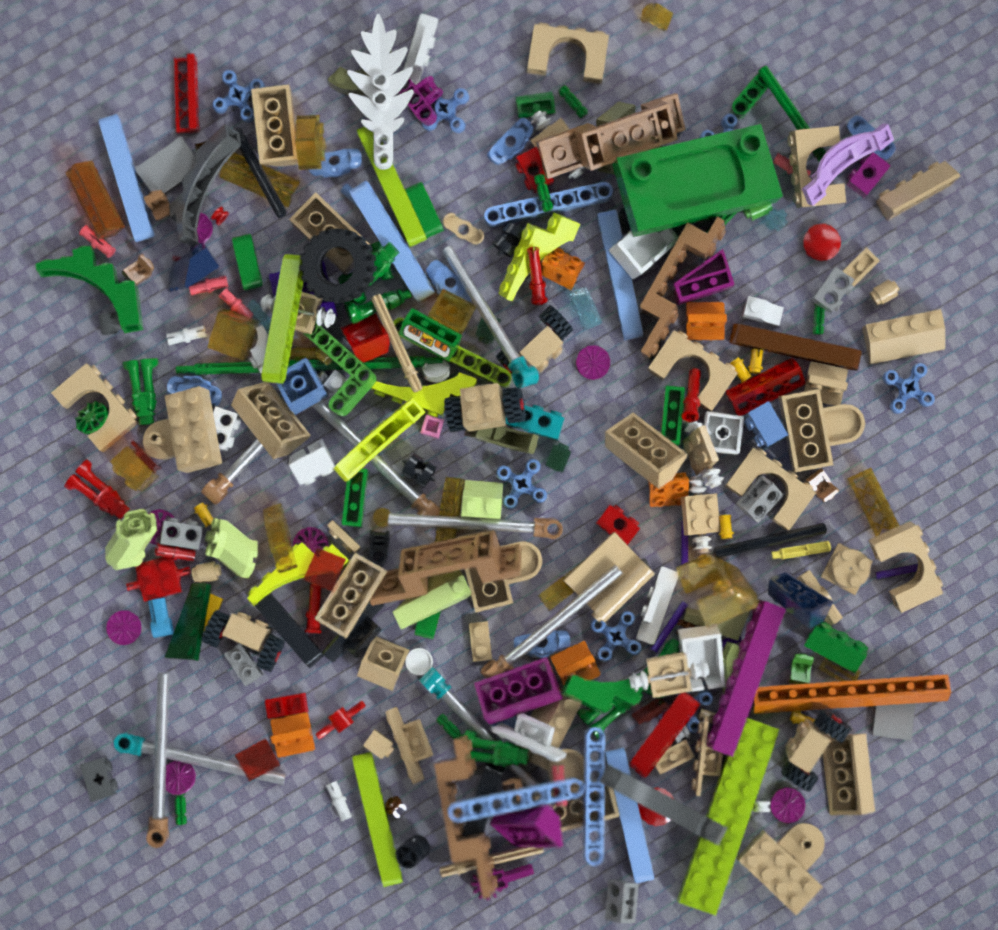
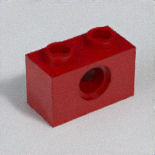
(529, 160)
(607, 520)

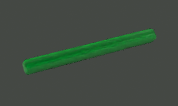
(787, 104)

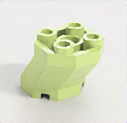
(130, 539)
(231, 547)

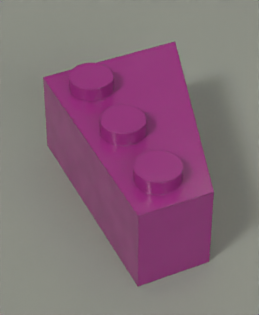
(705, 280)

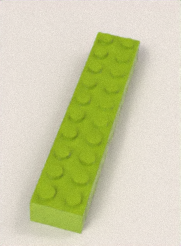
(732, 808)

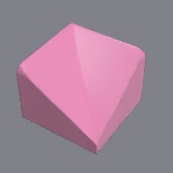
(432, 426)

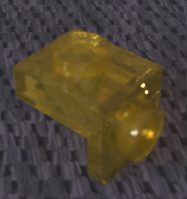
(657, 16)

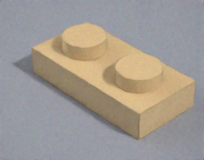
(861, 265)
(336, 531)
(480, 641)
(674, 757)

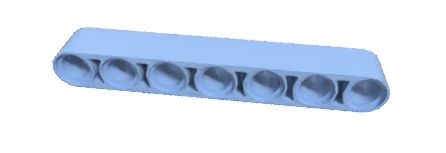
(126, 178)
(555, 198)
(387, 232)
(620, 279)
(525, 802)
(597, 805)
(631, 823)

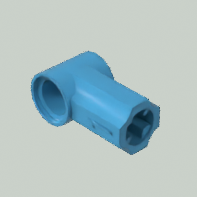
(161, 623)

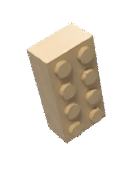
(319, 216)

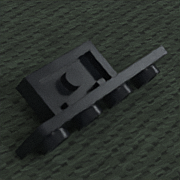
(360, 636)

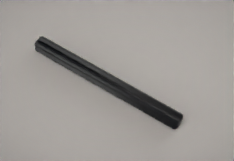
(261, 176)
(770, 540)

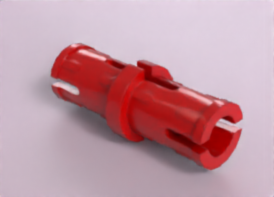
(174, 552)

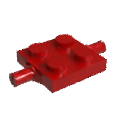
(158, 578)

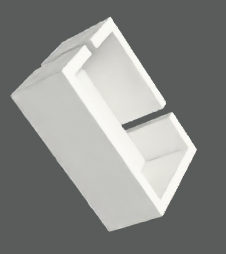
(641, 250)
(311, 465)
(704, 645)

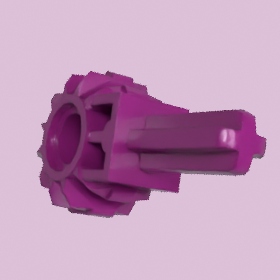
(504, 878)

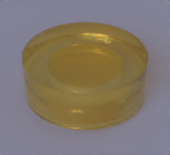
(322, 356)
(381, 517)

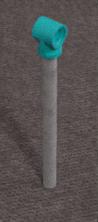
(522, 373)
(436, 684)
(138, 746)

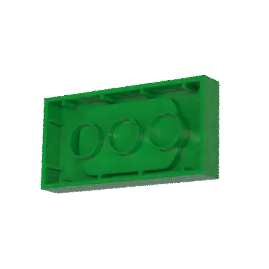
(697, 180)

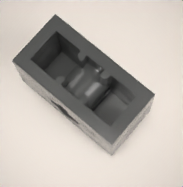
(99, 789)

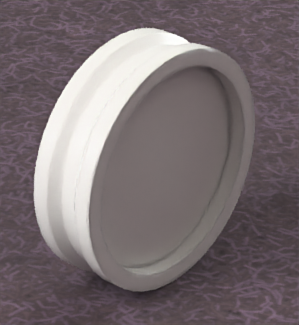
(436, 372)
(419, 661)

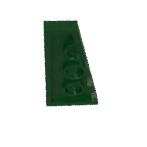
(190, 626)

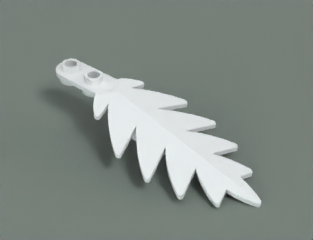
(381, 88)

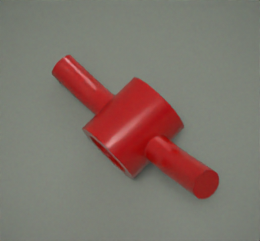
(340, 720)

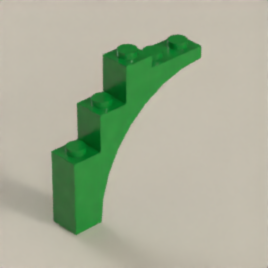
(104, 278)
(600, 694)

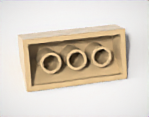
(275, 125)
(916, 190)
(905, 336)
(270, 419)
(644, 450)
(350, 595)
(558, 715)
(848, 776)

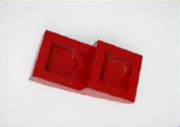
(286, 705)

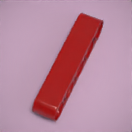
(664, 734)

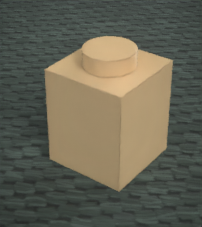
(379, 744)

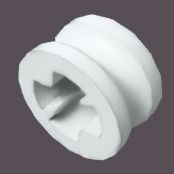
(762, 806)

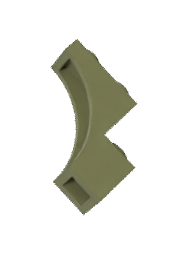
(506, 438)

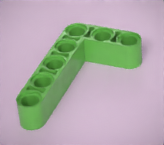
(343, 360)

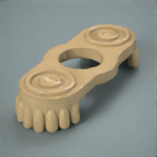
(452, 223)

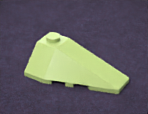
(442, 593)

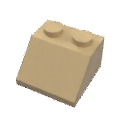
(383, 663)

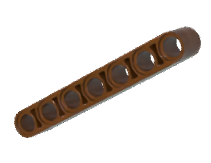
(795, 347)

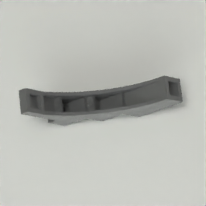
(196, 183)

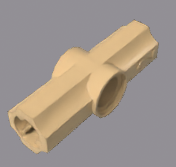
(809, 579)

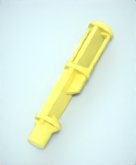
(802, 550)

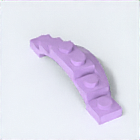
(843, 155)

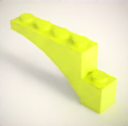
(558, 231)
(430, 397)
(378, 439)
(275, 580)

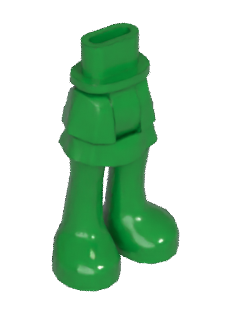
(384, 257)
(391, 299)
(143, 402)
(589, 716)
(504, 752)

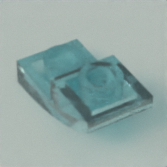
(585, 308)

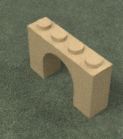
(547, 37)
(802, 144)
(679, 347)
(87, 381)
(797, 493)
(925, 583)

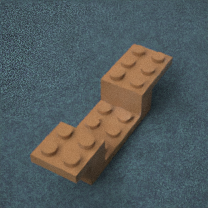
(601, 145)
(661, 309)
(445, 556)
(468, 846)

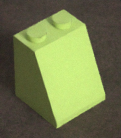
(482, 499)

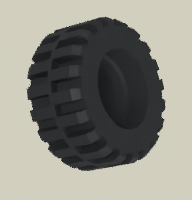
(313, 270)

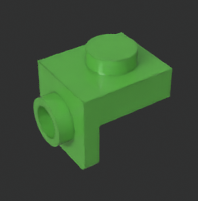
(801, 669)

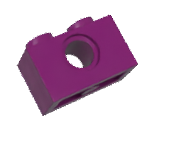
(875, 166)

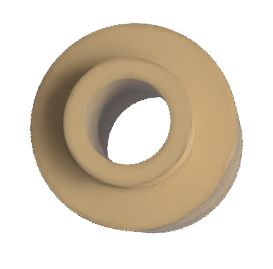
(884, 292)
(206, 572)

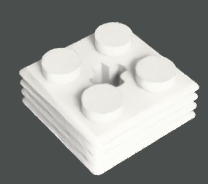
(732, 426)

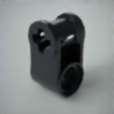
(379, 546)

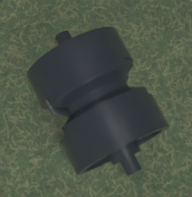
(508, 240)
(418, 470)
(412, 851)

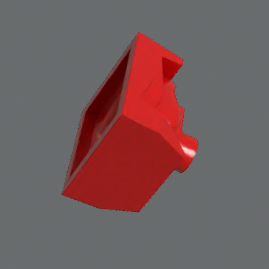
(367, 338)

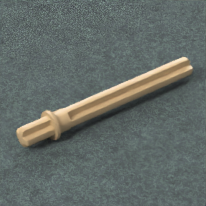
(397, 344)
(468, 865)

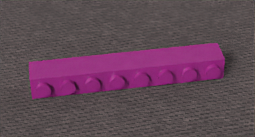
(745, 677)

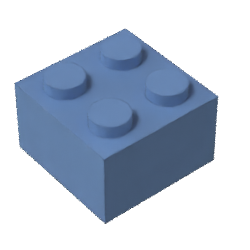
(302, 386)
(765, 425)

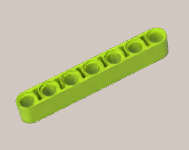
(394, 192)
(283, 320)
(474, 369)
(377, 819)

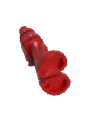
(107, 500)

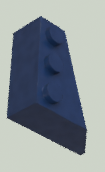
(191, 267)
(799, 599)

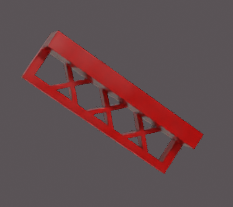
(192, 92)
(765, 383)

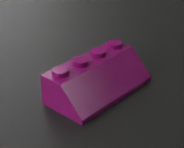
(517, 691)
(530, 827)

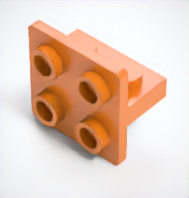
(561, 268)
(705, 320)
(670, 493)
(576, 661)
(292, 734)

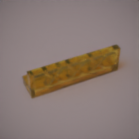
(243, 177)
(879, 499)
(450, 506)

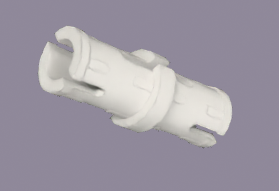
(186, 335)
(339, 801)

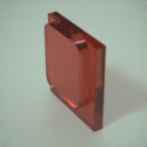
(145, 457)
(324, 569)
(650, 711)
(257, 760)

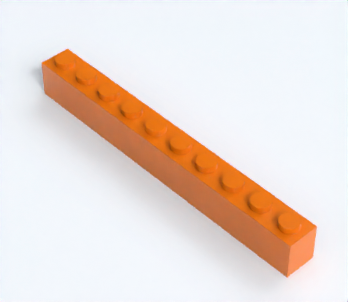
(852, 694)

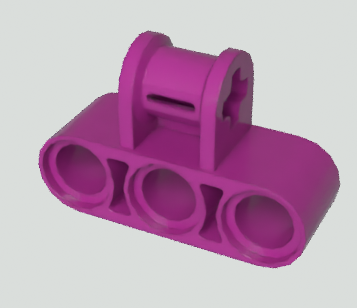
(426, 98)

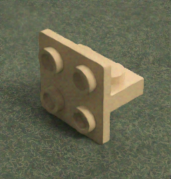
(829, 380)

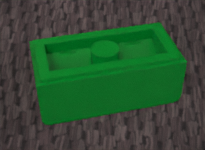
(530, 104)

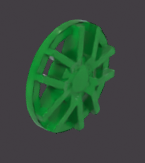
(91, 414)

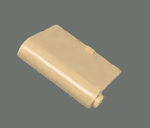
(604, 557)

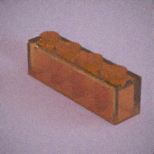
(95, 199)

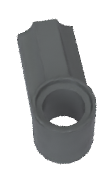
(109, 323)

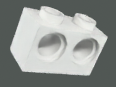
(227, 430)

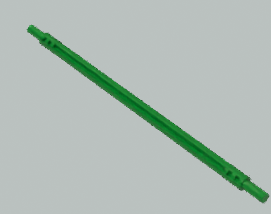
(246, 367)

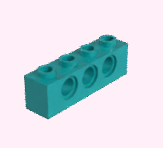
(551, 431)

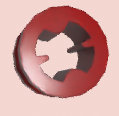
(219, 215)

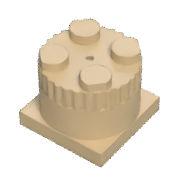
(847, 569)

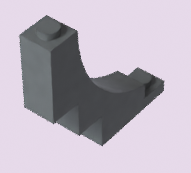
(663, 805)

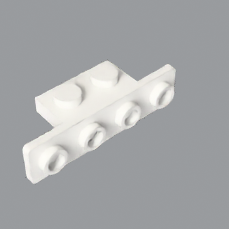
(420, 47)
(657, 605)
(532, 735)

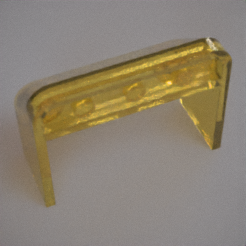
(731, 594)

